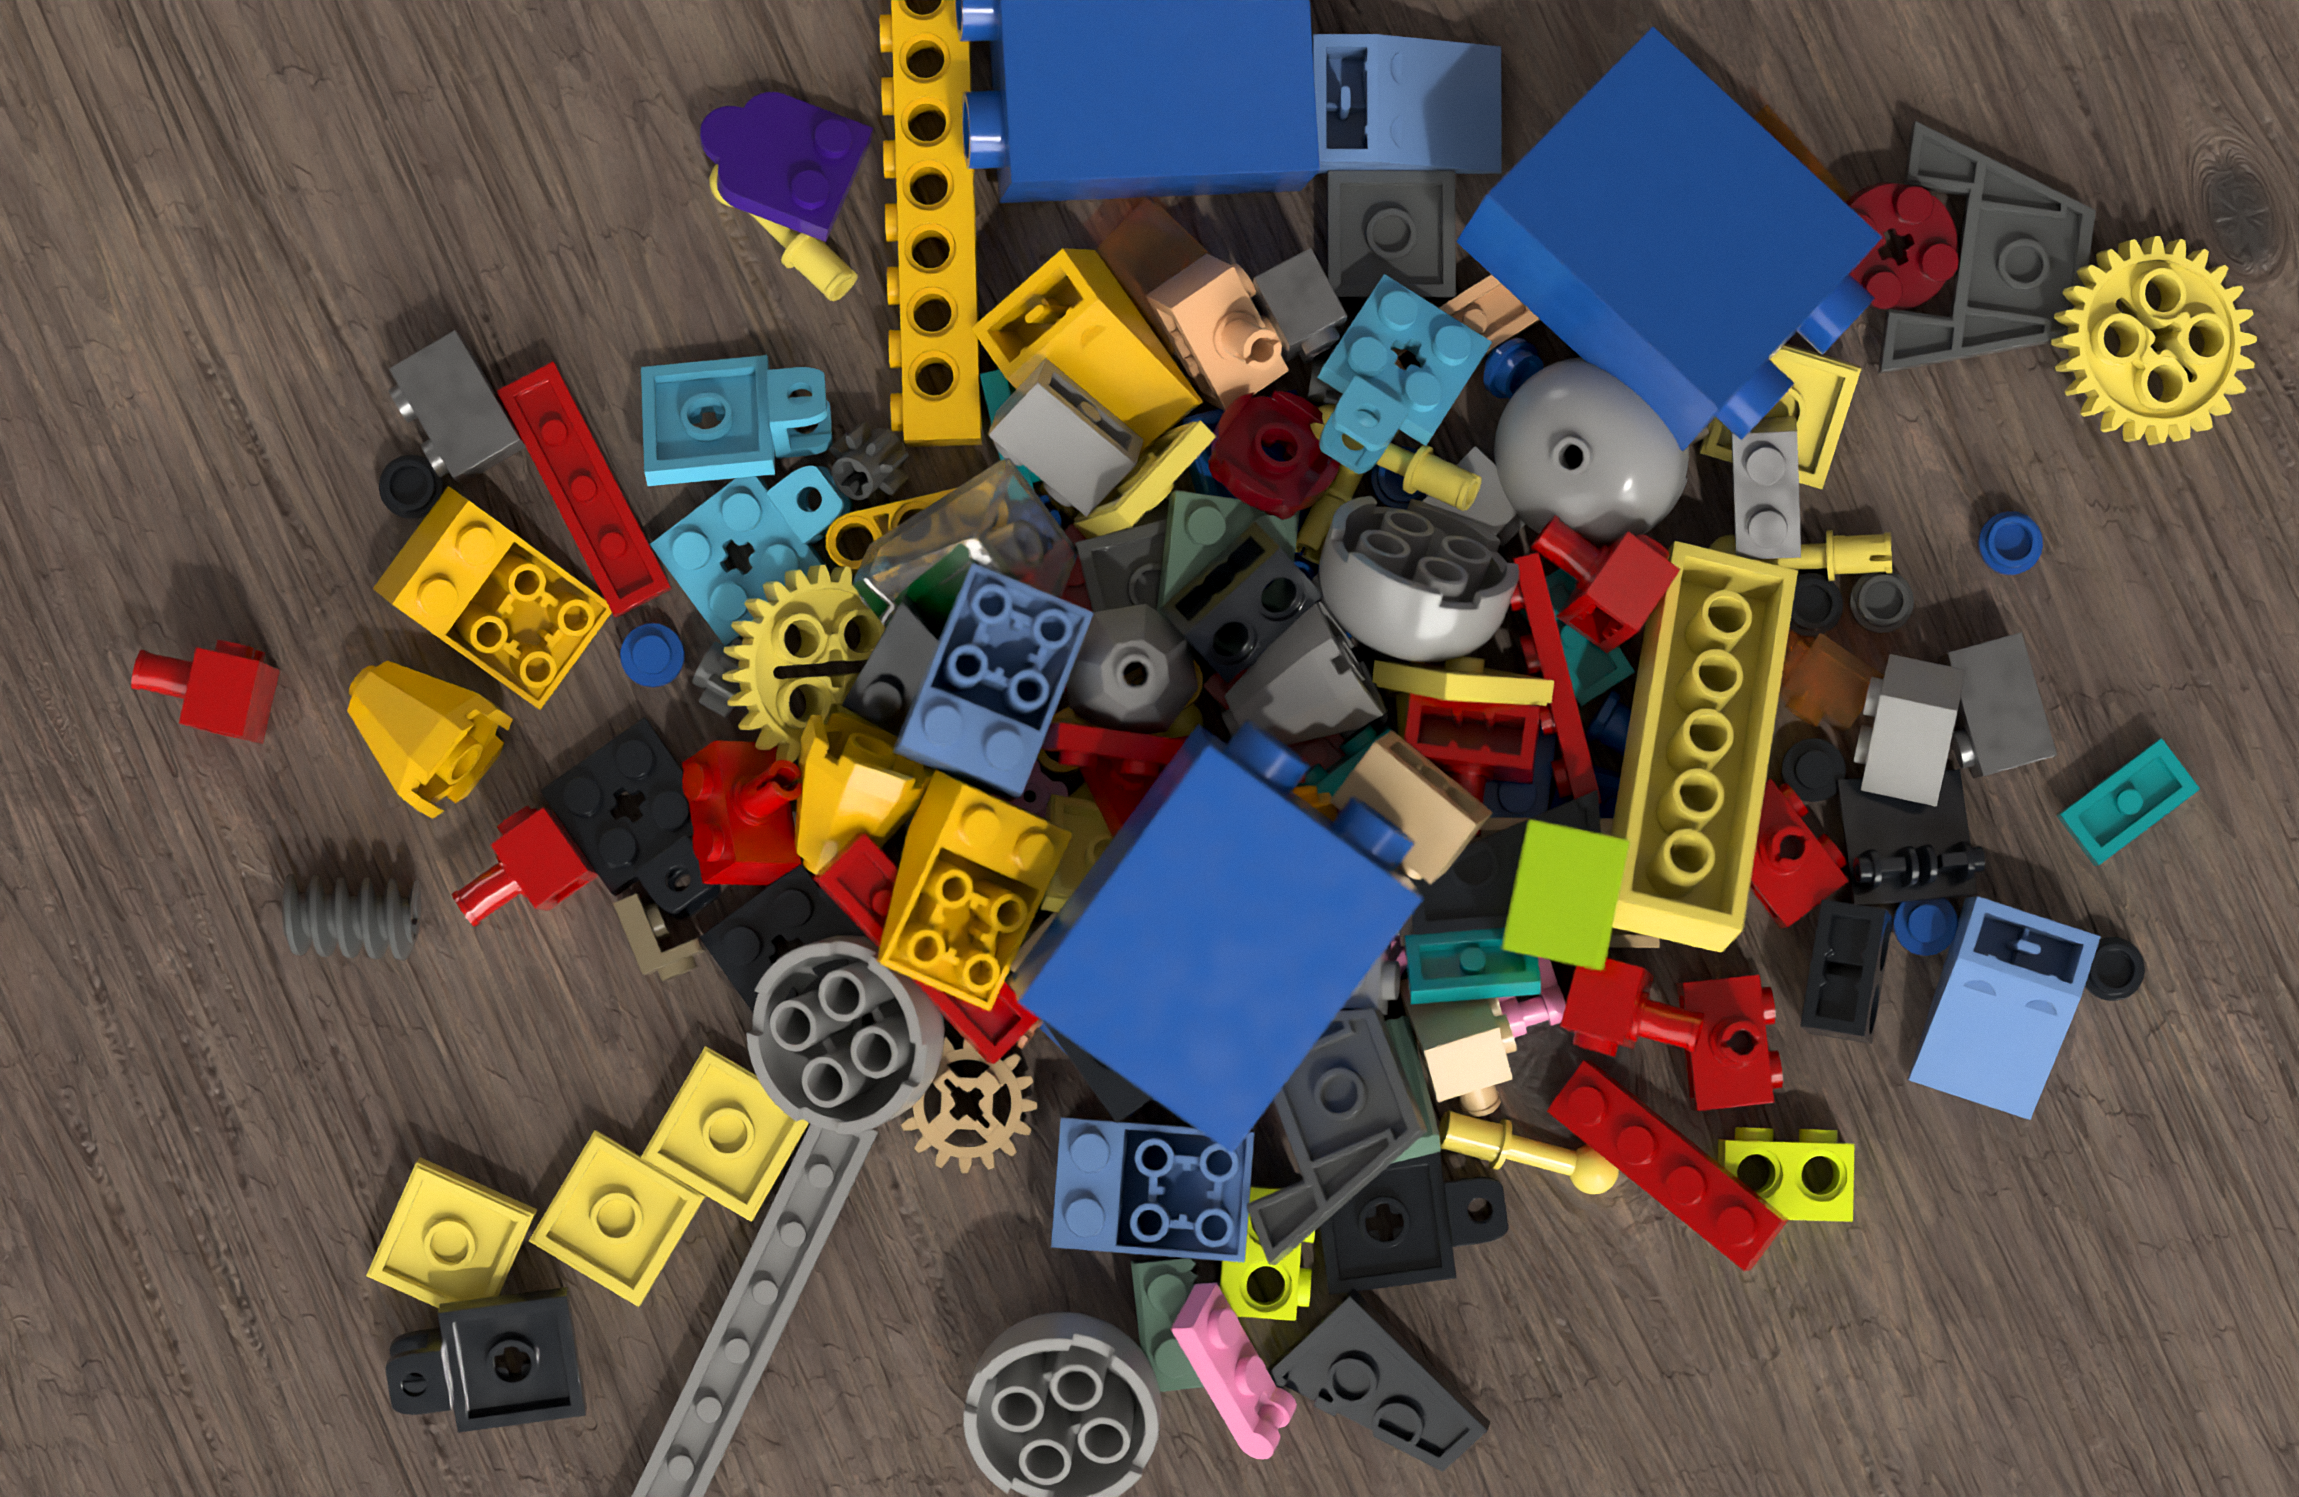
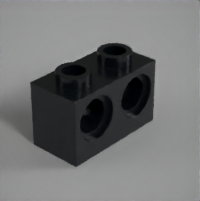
(1233, 594)
(1846, 971)

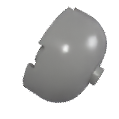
(1629, 462)
(1409, 603)
(837, 1061)
(1063, 1408)

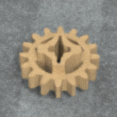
(946, 1122)

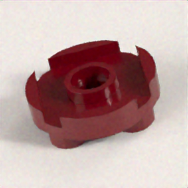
(1930, 247)
(1254, 476)

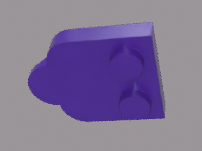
(785, 160)

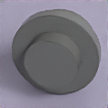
(1881, 602)

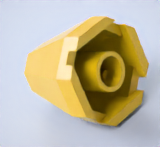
(425, 733)
(852, 787)

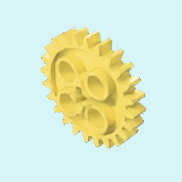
(2188, 299)
(820, 611)

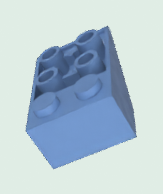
(1407, 104)
(993, 683)
(2002, 1006)
(1150, 1190)

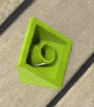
(1565, 894)

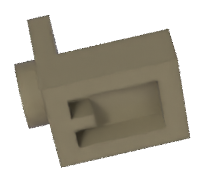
(645, 929)

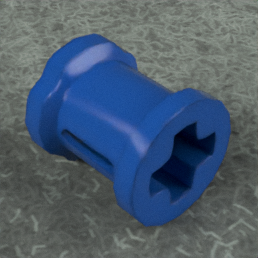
(1610, 723)

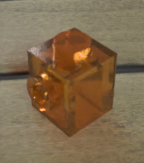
(1825, 683)

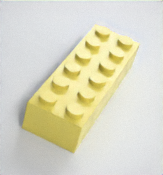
(1701, 746)

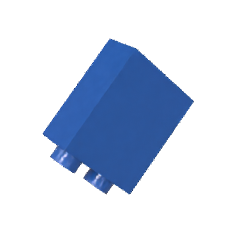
(1142, 97)
(1674, 243)
(1220, 931)

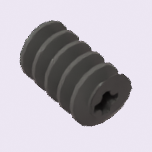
(350, 918)

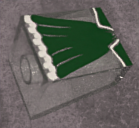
(984, 522)

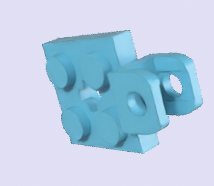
(1381, 395)
(753, 414)
(745, 511)

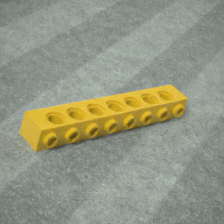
(955, 414)

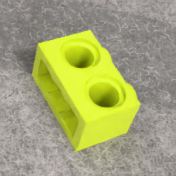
(1785, 1162)
(1296, 1279)

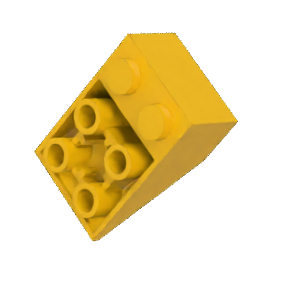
(1095, 336)
(493, 598)
(967, 889)

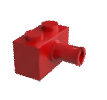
(1613, 583)
(221, 689)
(1475, 740)
(741, 812)
(533, 859)
(1789, 863)
(1616, 1009)
(1732, 1052)

